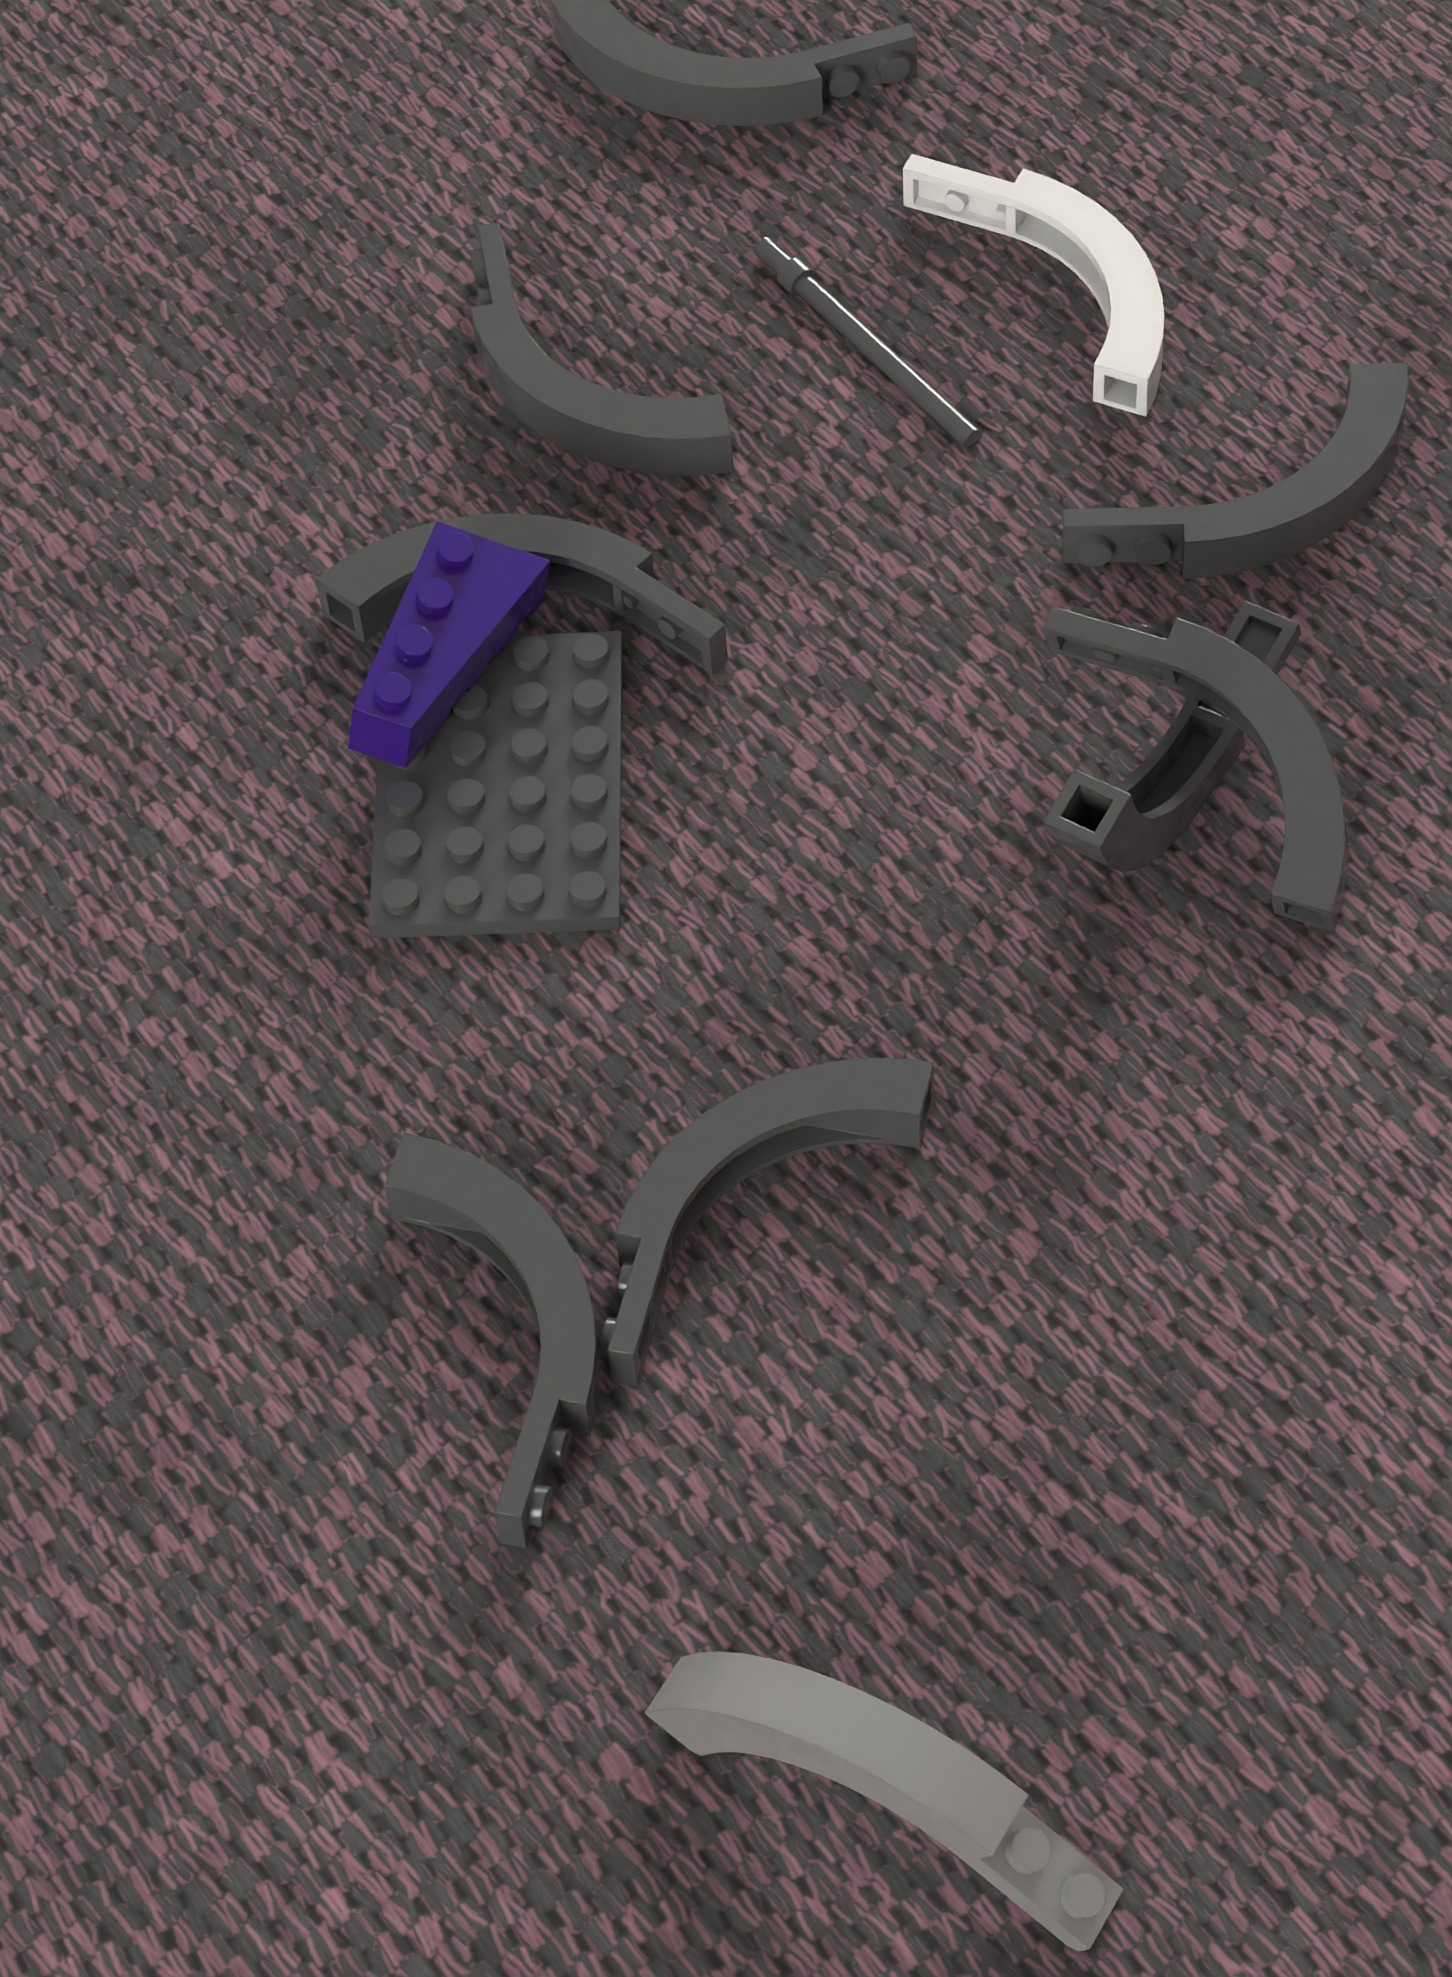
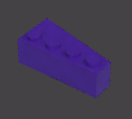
(445, 631)

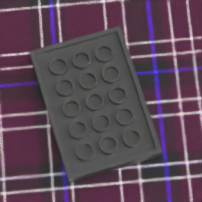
(510, 801)

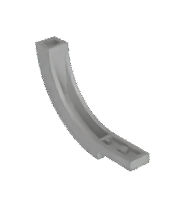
(896, 1760)

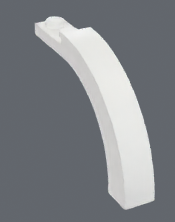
(1081, 238)

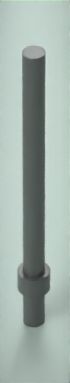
(801, 280)

